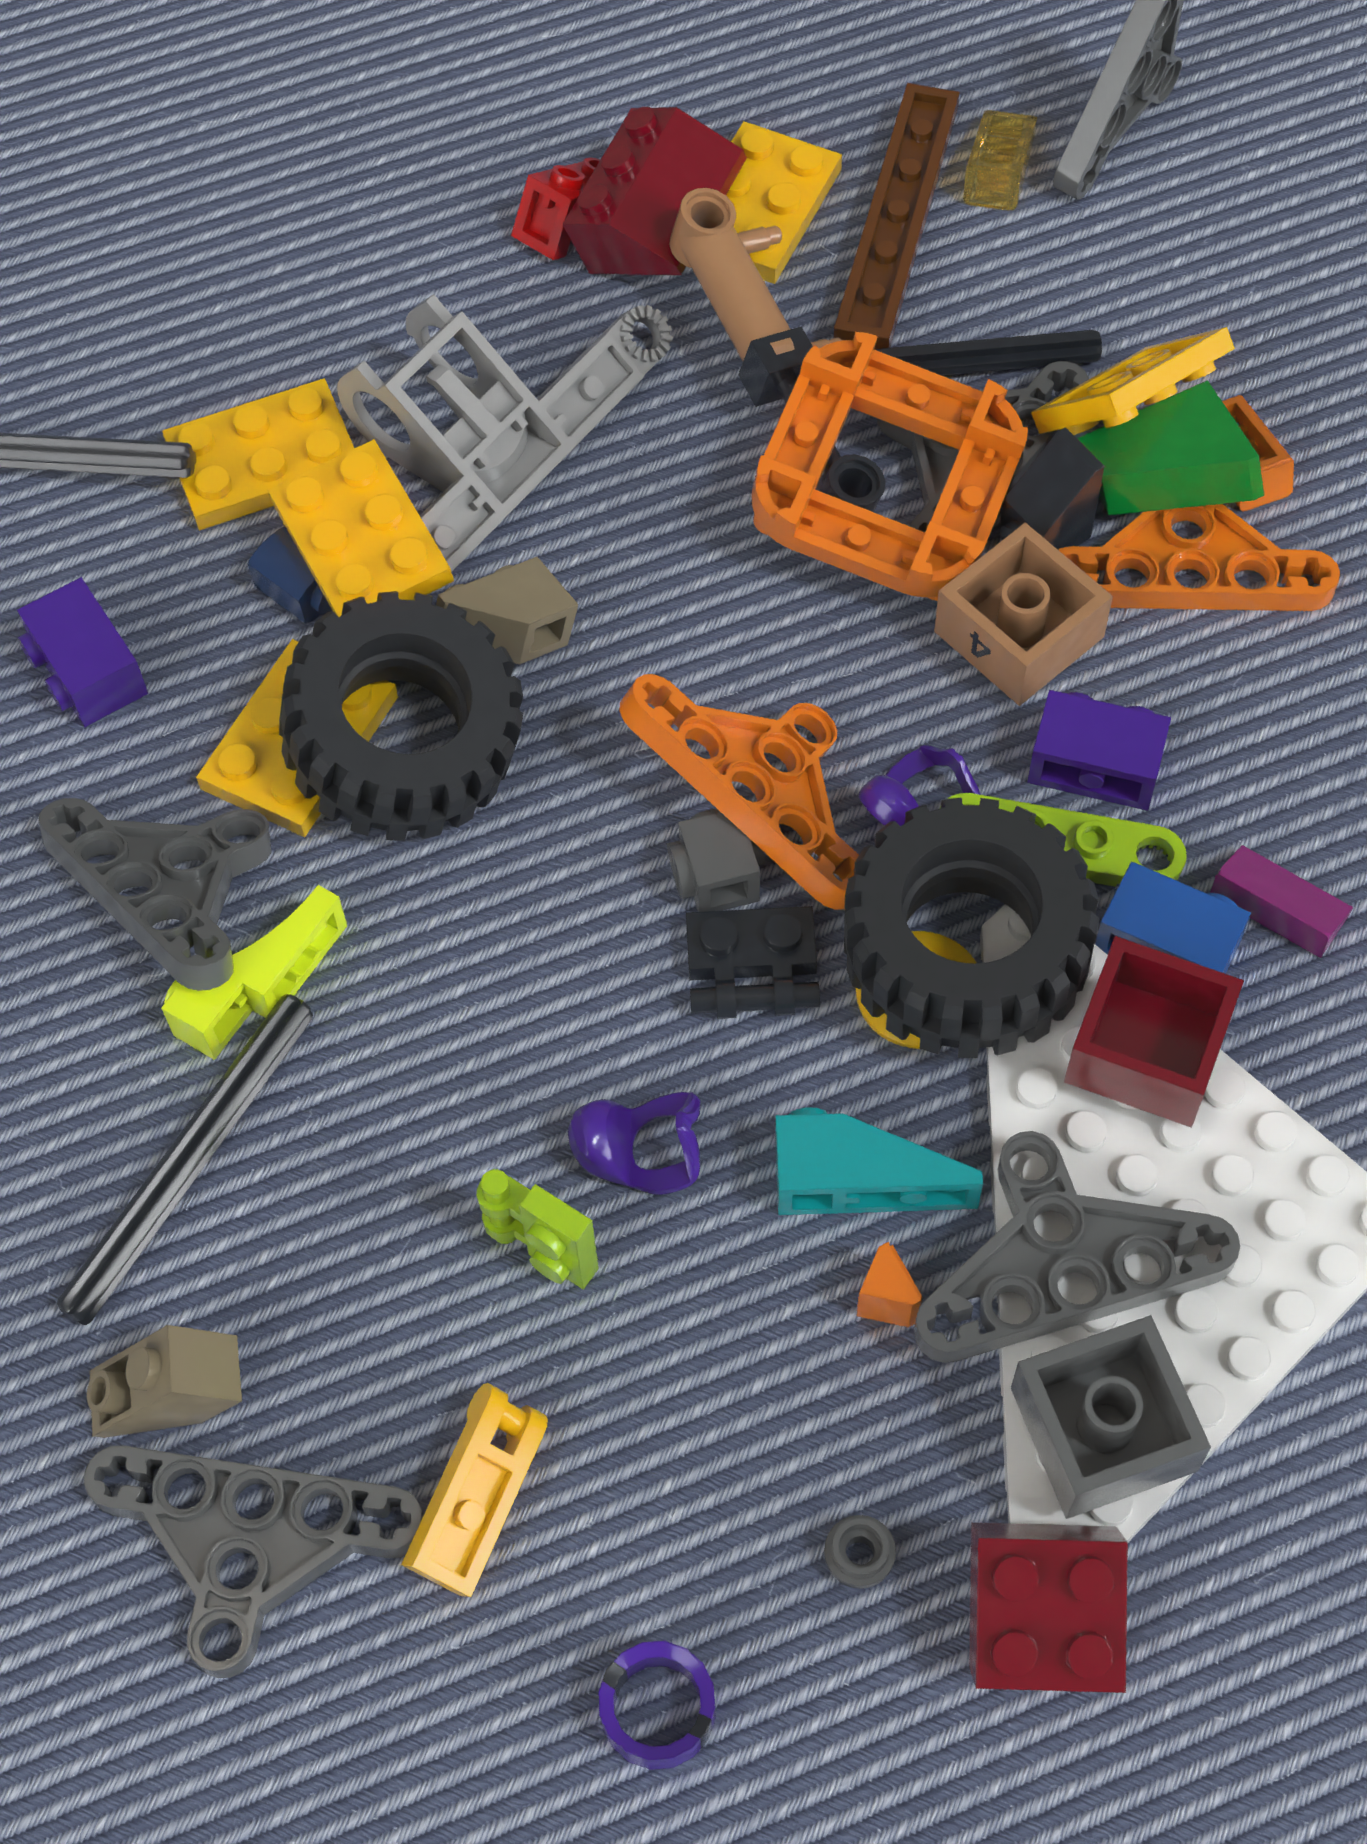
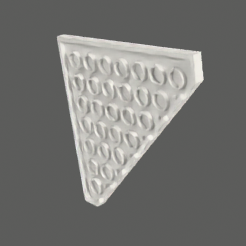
(1243, 1160)

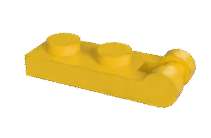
(475, 1492)

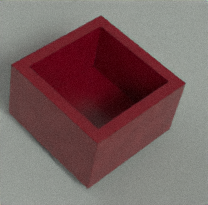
(1153, 1031)
(1048, 1607)

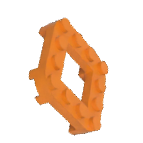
(912, 398)

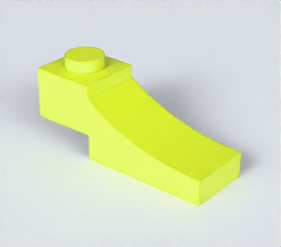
(260, 976)

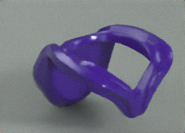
(888, 797)
(604, 1137)

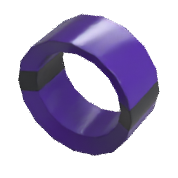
(657, 1655)

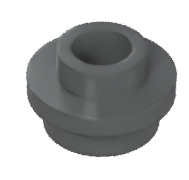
(860, 1530)

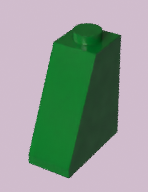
(1176, 456)

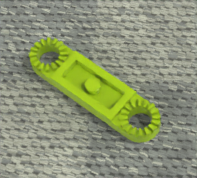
(1102, 841)

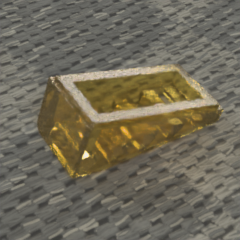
(997, 163)

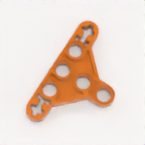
(1218, 554)
(737, 755)

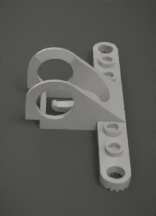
(503, 432)

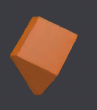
(889, 1290)

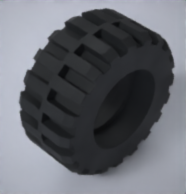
(413, 645)
(983, 854)

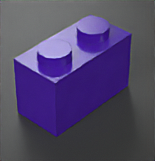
(81, 651)
(1098, 749)

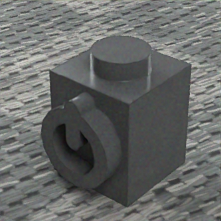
(715, 863)

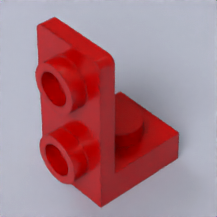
(546, 204)

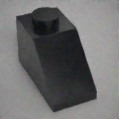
(1056, 493)

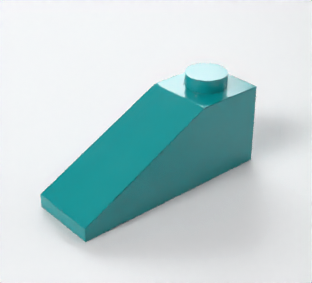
(853, 1167)

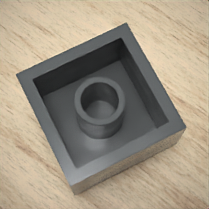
(1109, 1416)

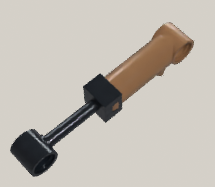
(768, 347)

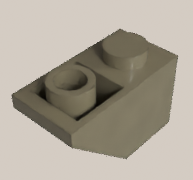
(520, 606)
(165, 1382)

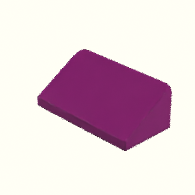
(1281, 900)

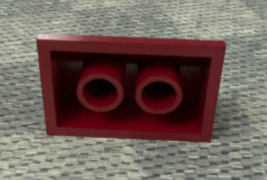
(638, 186)

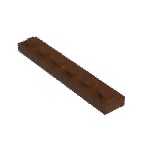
(897, 214)

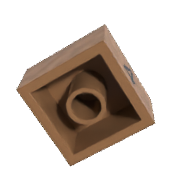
(1022, 613)

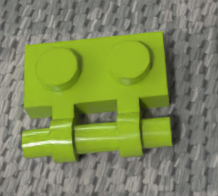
(554, 1232)

